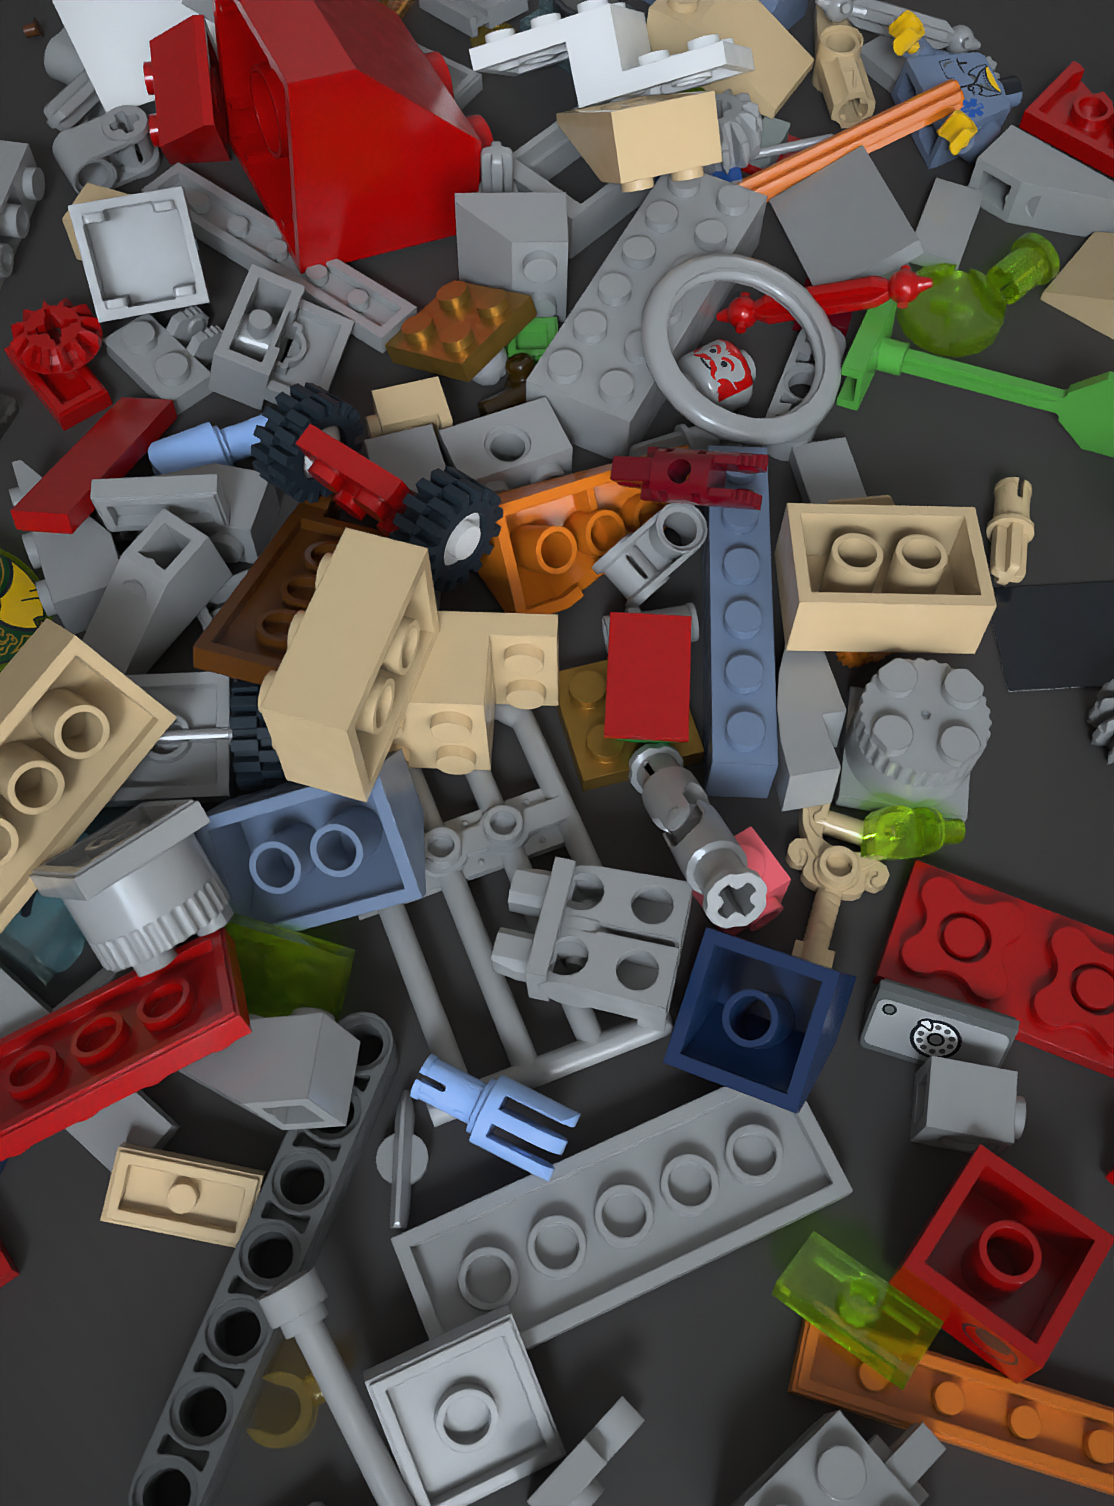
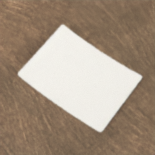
(115, 40)

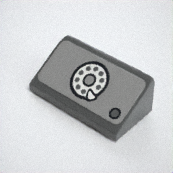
(924, 1024)

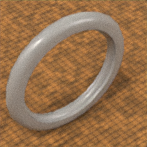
(696, 406)

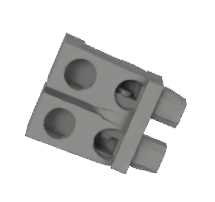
(599, 940)

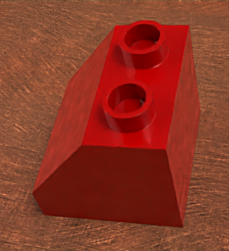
(344, 126)

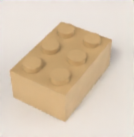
(883, 578)
(351, 664)

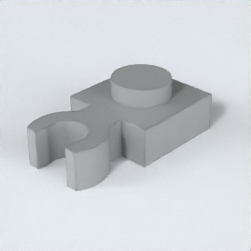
(574, 1479)

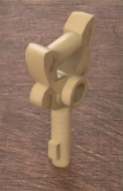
(831, 873)

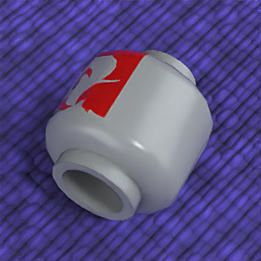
(720, 373)

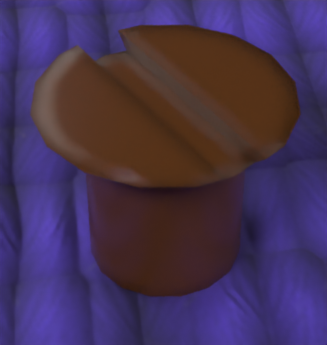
(33, 29)

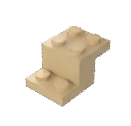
(471, 668)

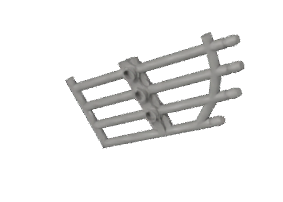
(477, 844)

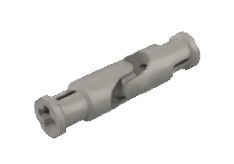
(700, 838)

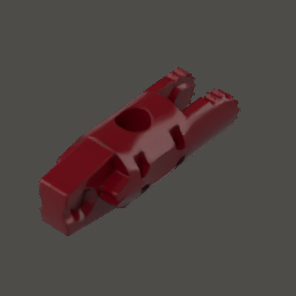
(665, 470)

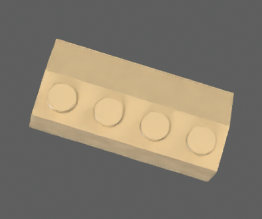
(65, 749)

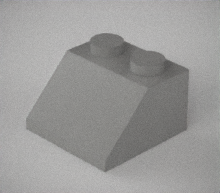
(516, 245)

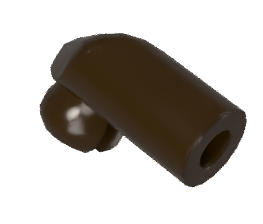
(514, 392)

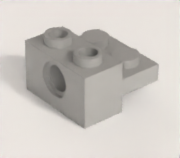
(258, 332)

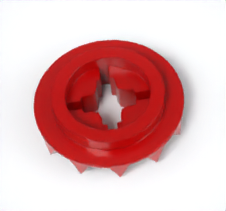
(79, 338)

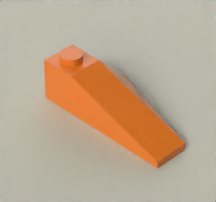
(556, 535)

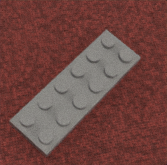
(622, 1217)

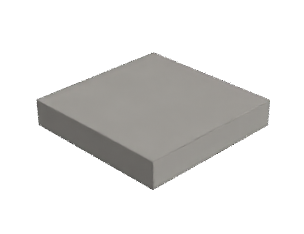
(464, 1412)

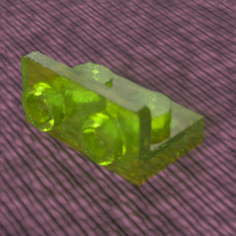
(289, 968)

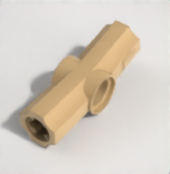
(840, 71)

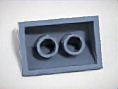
(316, 855)

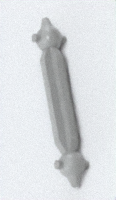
(878, 15)

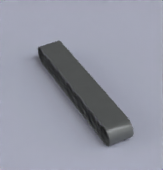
(273, 1218)

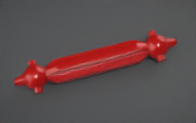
(833, 297)

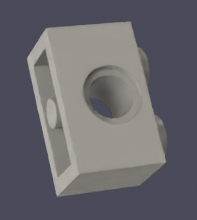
(509, 447)

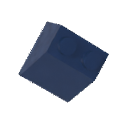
(758, 1019)

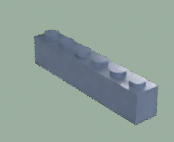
(738, 644)

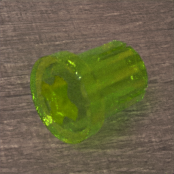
(1028, 264)

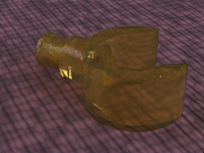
(310, 1399)

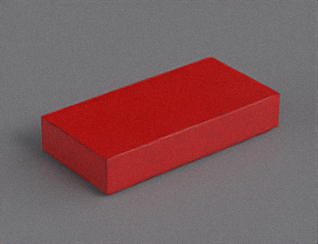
(66, 396)

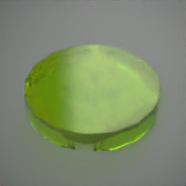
(956, 314)

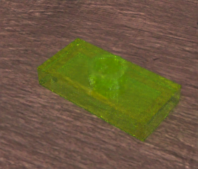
(857, 1309)

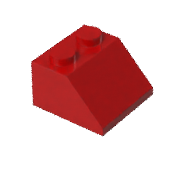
(187, 94)

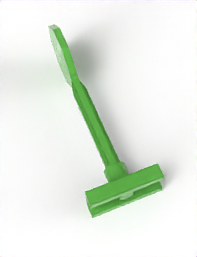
(1082, 409)

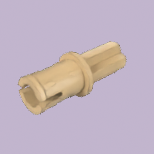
(1010, 530)

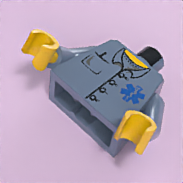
(985, 102)

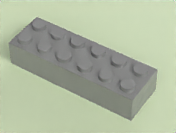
(597, 358)

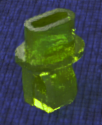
(917, 833)

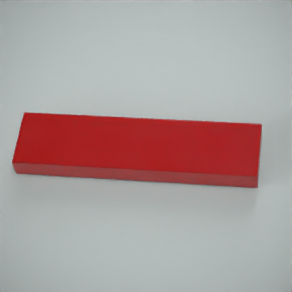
(106, 451)

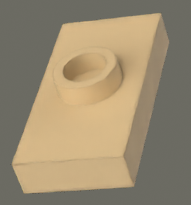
(181, 1194)

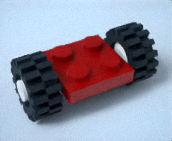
(313, 451)

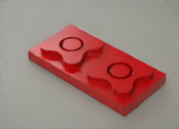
(1006, 959)
(119, 1041)

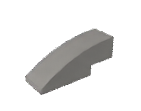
(807, 730)

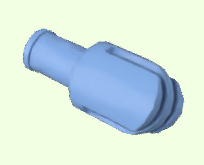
(204, 446)
(485, 1108)

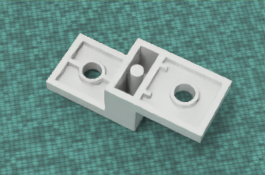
(609, 54)

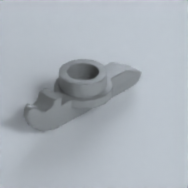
(402, 1161)

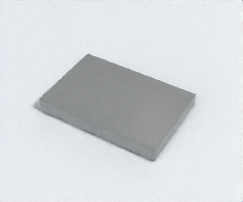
(846, 222)

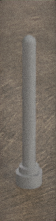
(299, 1311)

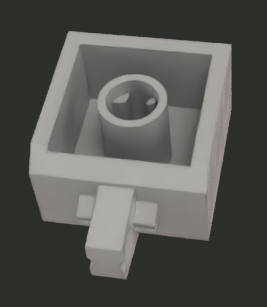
(839, 1468)

